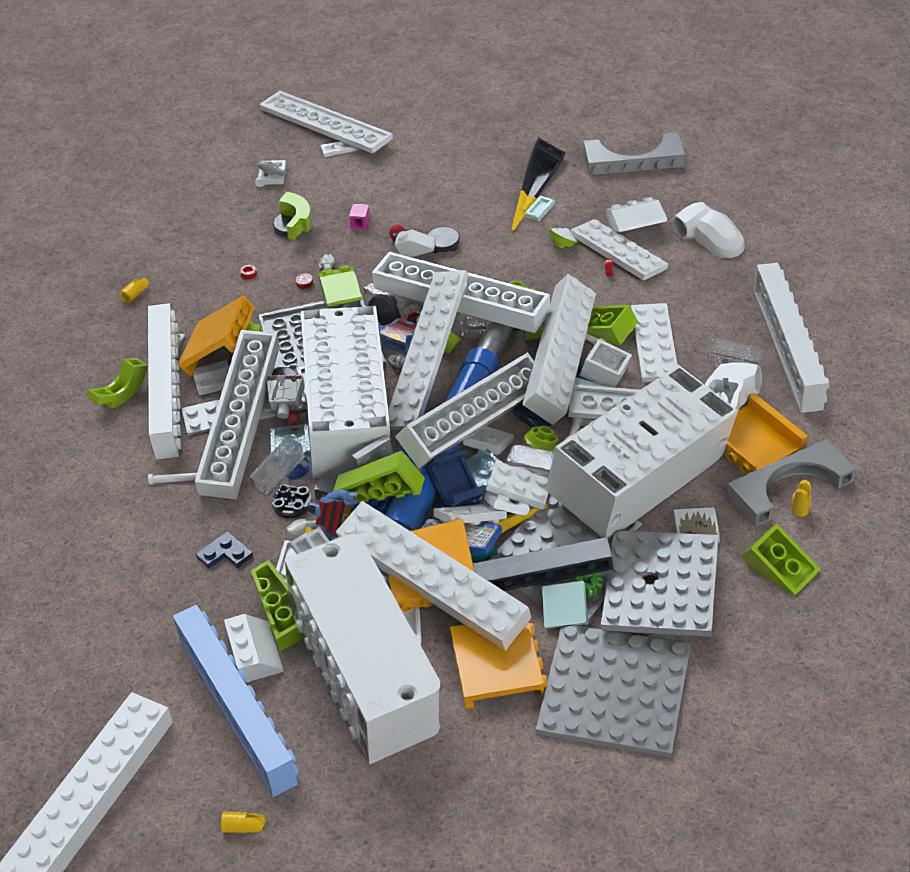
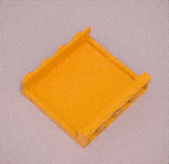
(215, 331)
(761, 436)
(448, 538)
(491, 671)

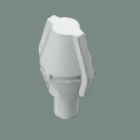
(326, 261)
(298, 528)

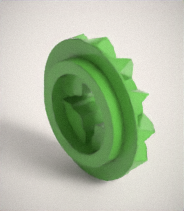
(595, 585)

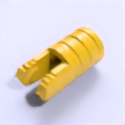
(133, 289)
(801, 499)
(242, 822)

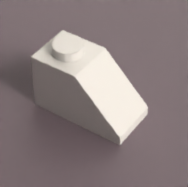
(414, 243)

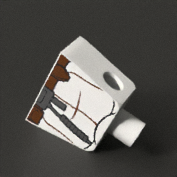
(285, 393)

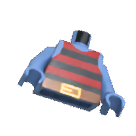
(397, 335)
(333, 511)

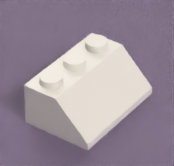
(635, 214)
(253, 647)

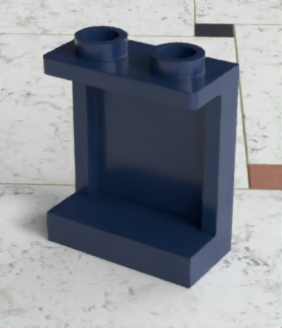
(454, 479)

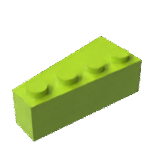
(382, 478)
(276, 603)

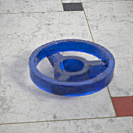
(295, 475)

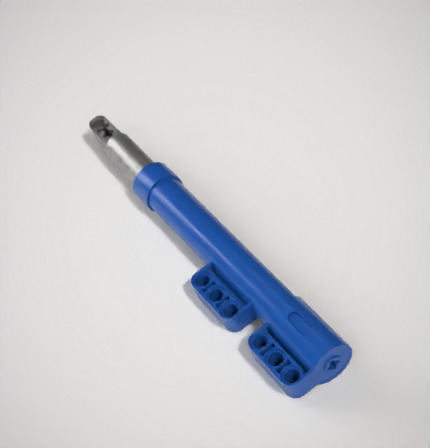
(479, 363)

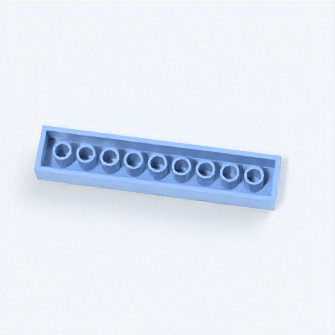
(237, 701)

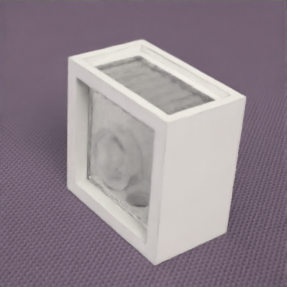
(605, 364)

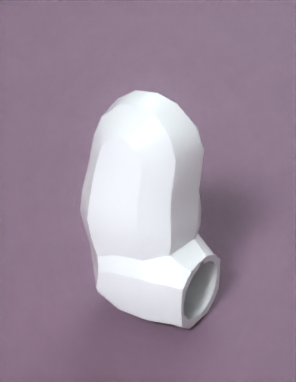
(709, 229)
(735, 382)

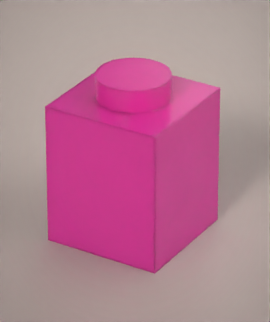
(359, 216)

